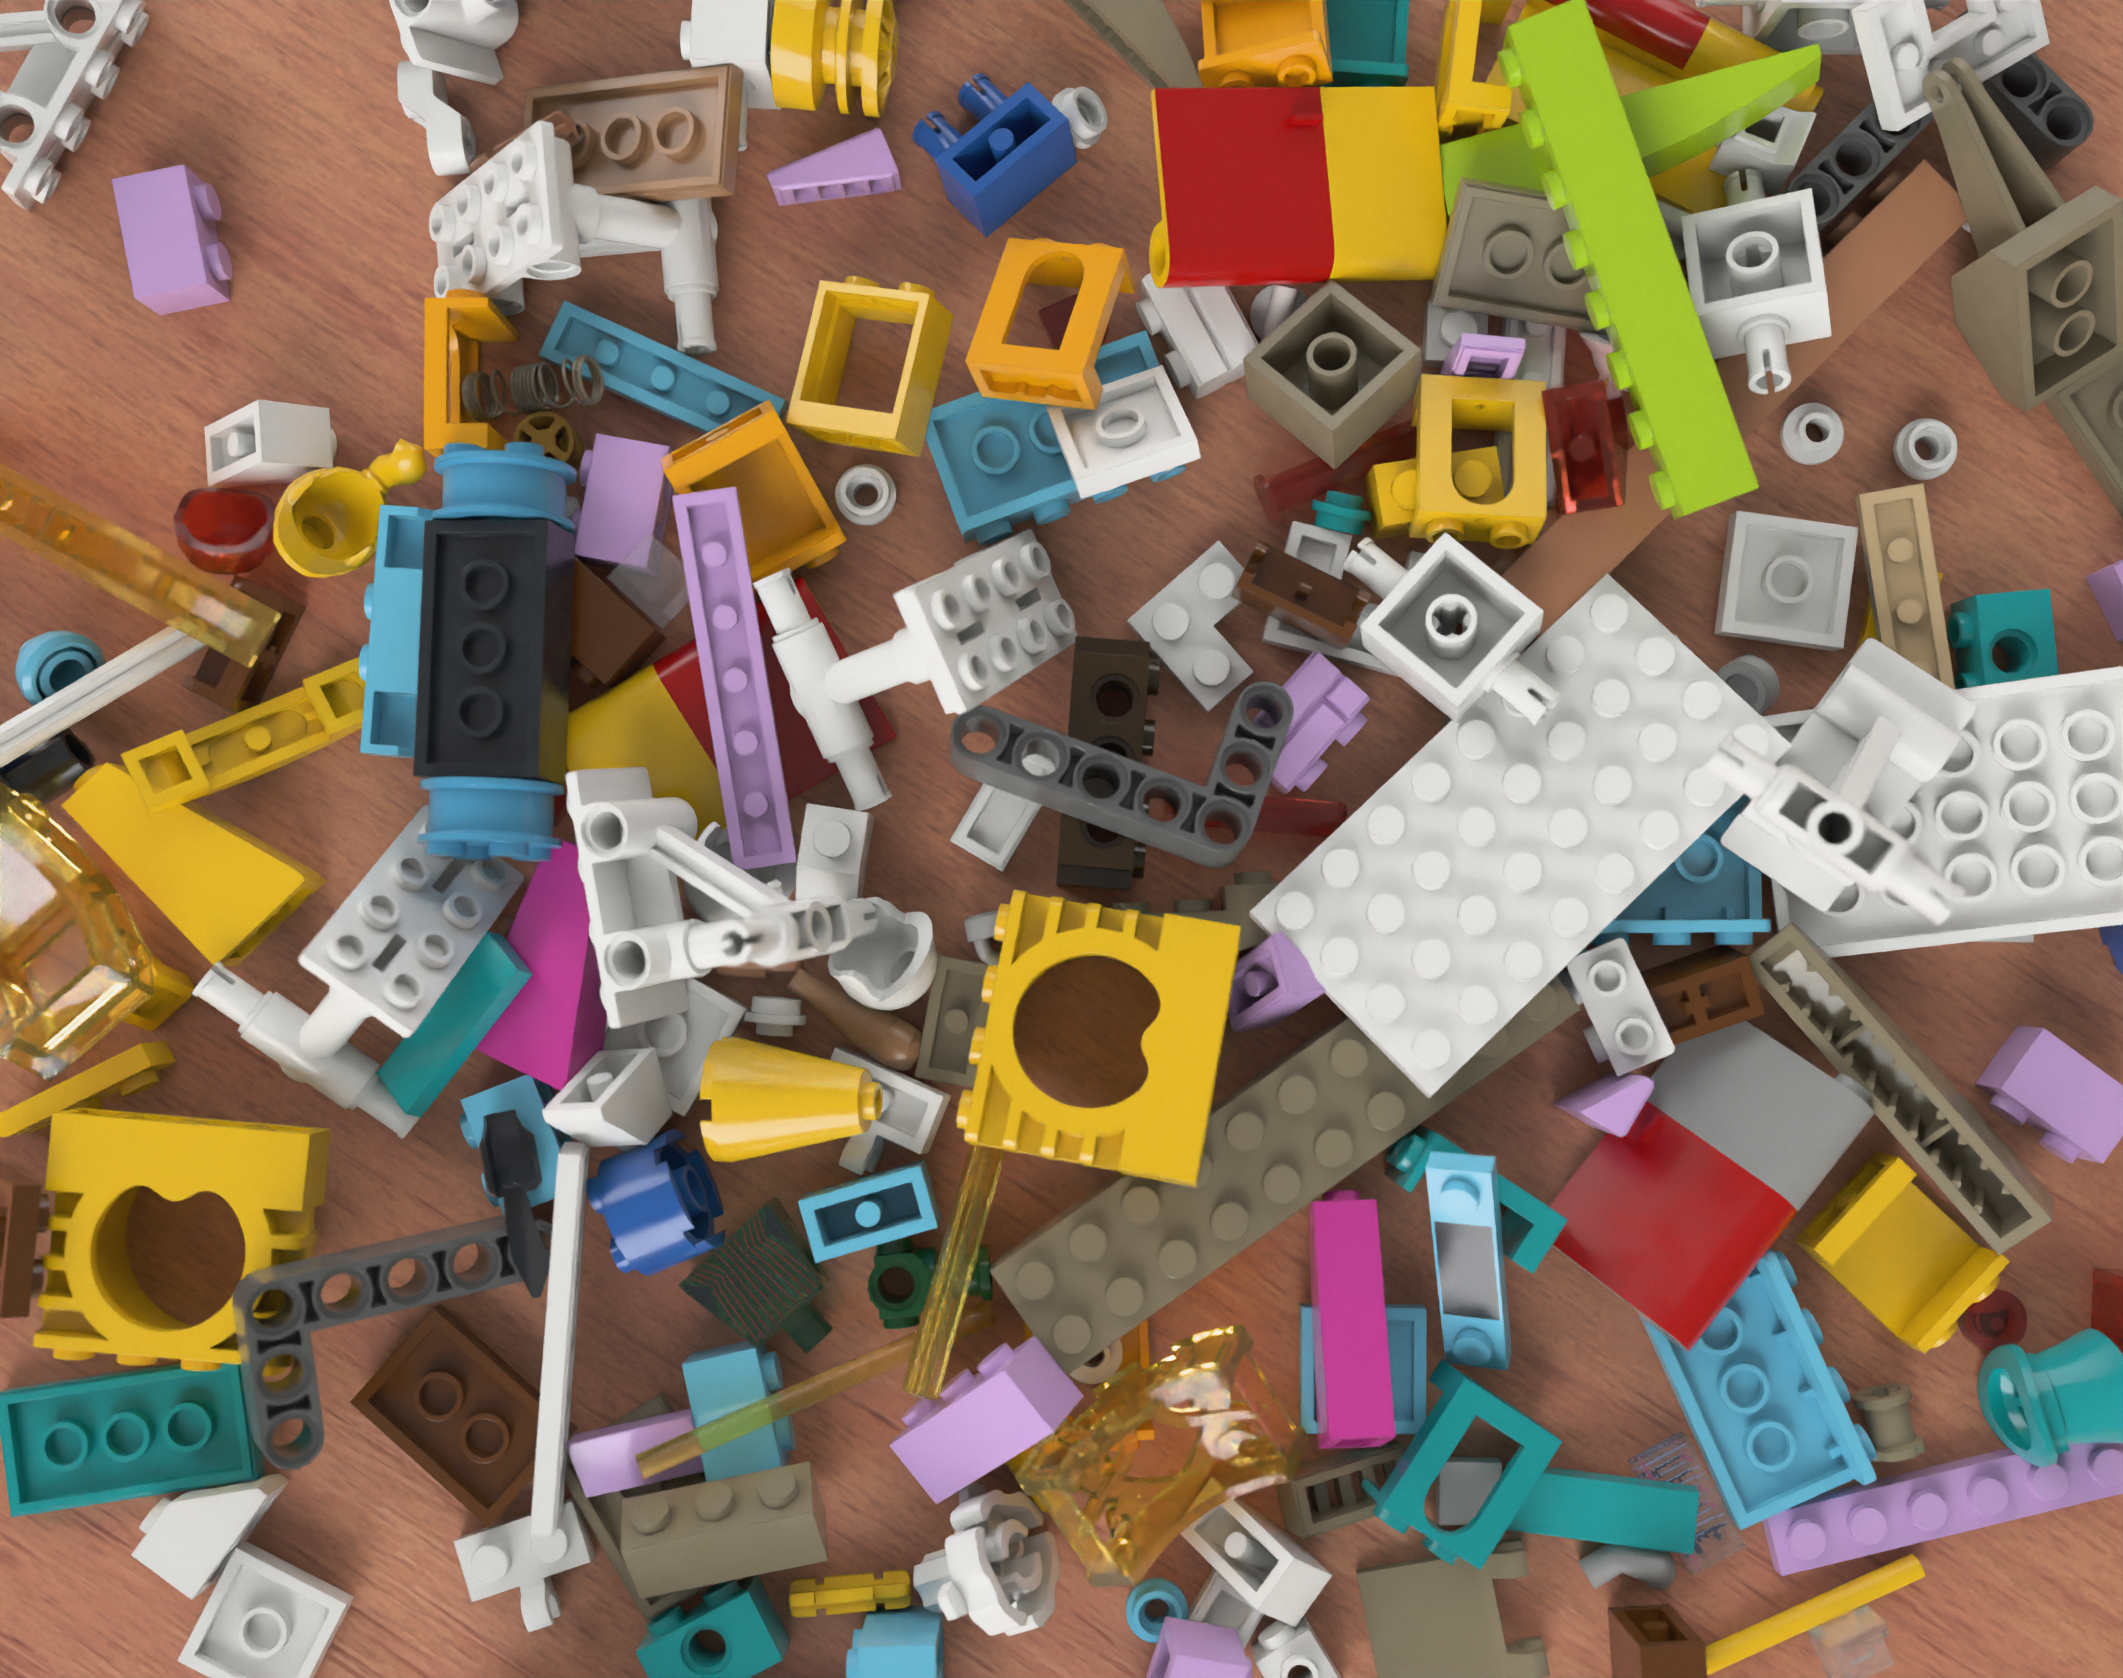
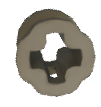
(1889, 1421)

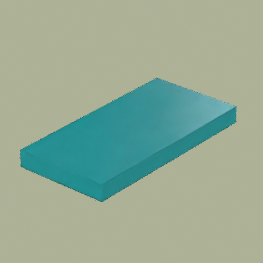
(125, 1437)

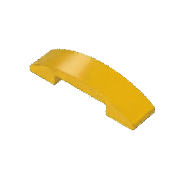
(249, 742)

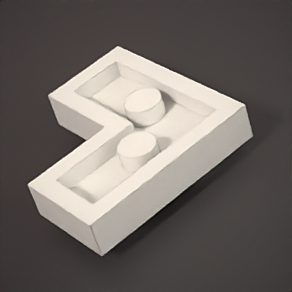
(1183, 629)

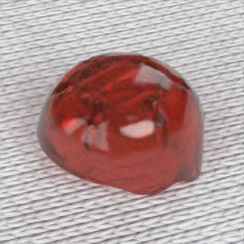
(225, 529)

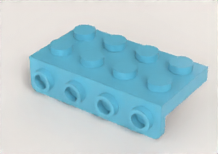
(1004, 457)
(1698, 893)
(1766, 1400)

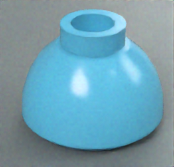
(54, 662)

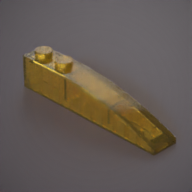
(133, 568)

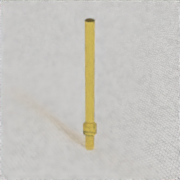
(797, 1397)

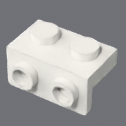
(1619, 1005)

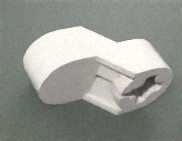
(448, 134)

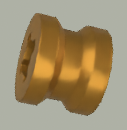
(546, 430)

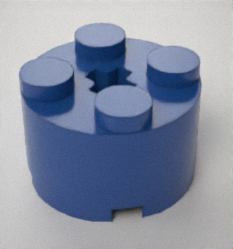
(657, 1204)

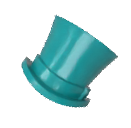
(2054, 1396)

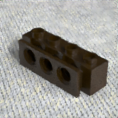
(1099, 667)

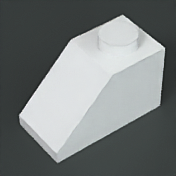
(268, 444)
(833, 852)
(613, 1100)
(198, 1531)
(1258, 1560)

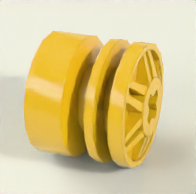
(833, 46)

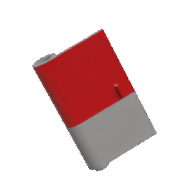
(1706, 1175)

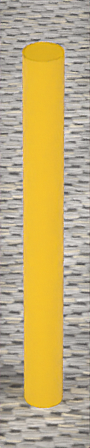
(1813, 1612)

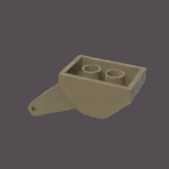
(2048, 271)

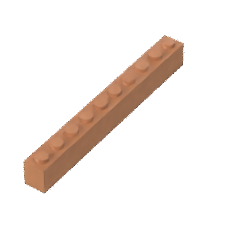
(1860, 272)

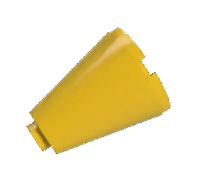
(781, 1099)

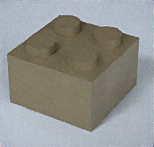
(1333, 373)

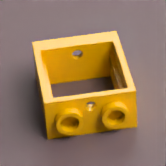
(825, 355)

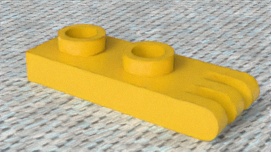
(126, 1072)

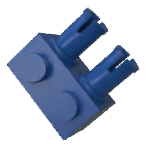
(1004, 158)

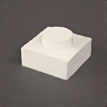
(1443, 329)

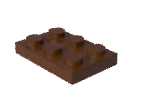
(22, 1216)
(457, 1413)

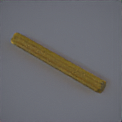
(953, 1272)

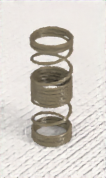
(532, 389)

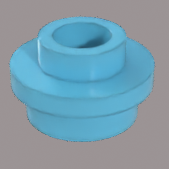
(1140, 1622)

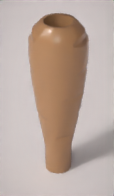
(874, 1031)

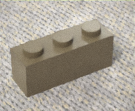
(723, 1530)

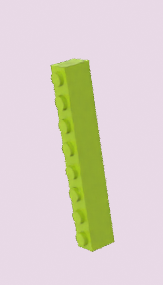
(1626, 258)

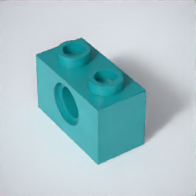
(2013, 620)
(736, 1611)

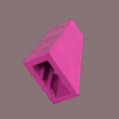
(559, 1012)
(1349, 1323)

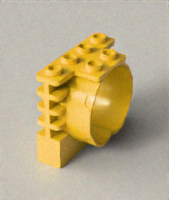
(1163, 1124)
(98, 1165)

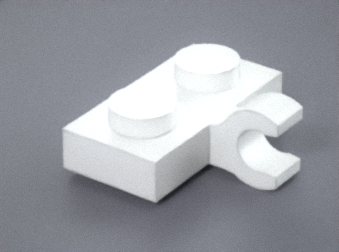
(908, 1114)
(509, 1558)

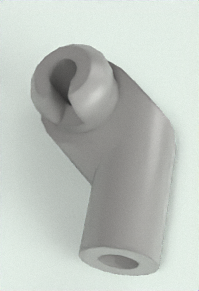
(1645, 1564)

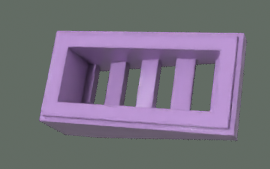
(840, 171)
(1484, 356)

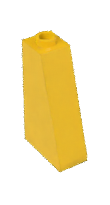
(193, 865)

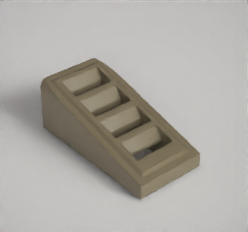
(1313, 1473)

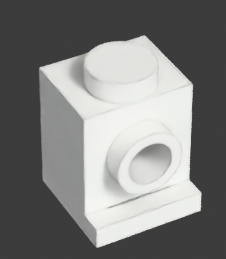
(1286, 1646)

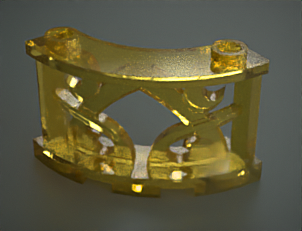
(1162, 1507)

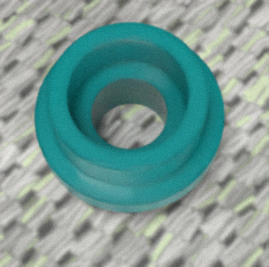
(1341, 512)

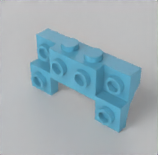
(392, 654)

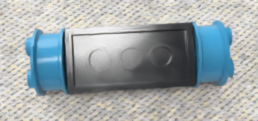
(495, 653)

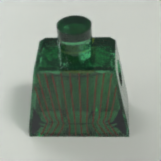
(763, 1281)

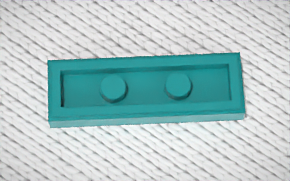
(454, 1024)
(1611, 1510)

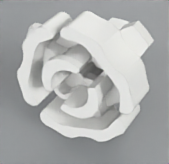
(988, 1567)

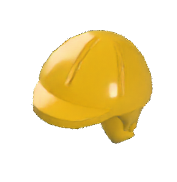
(332, 515)

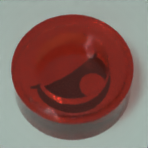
(1994, 1320)

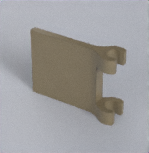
(1446, 1619)

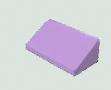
(1271, 985)
(1609, 1101)
(607, 1459)

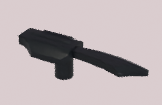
(510, 1172)

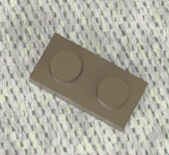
(950, 1022)

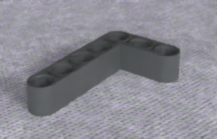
(2034, 108)
(1133, 781)
(367, 1297)

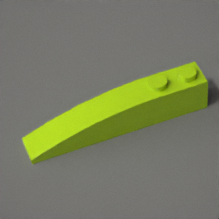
(1666, 121)

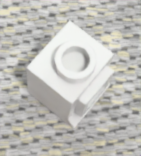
(1766, 146)

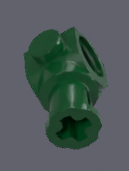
(920, 1262)

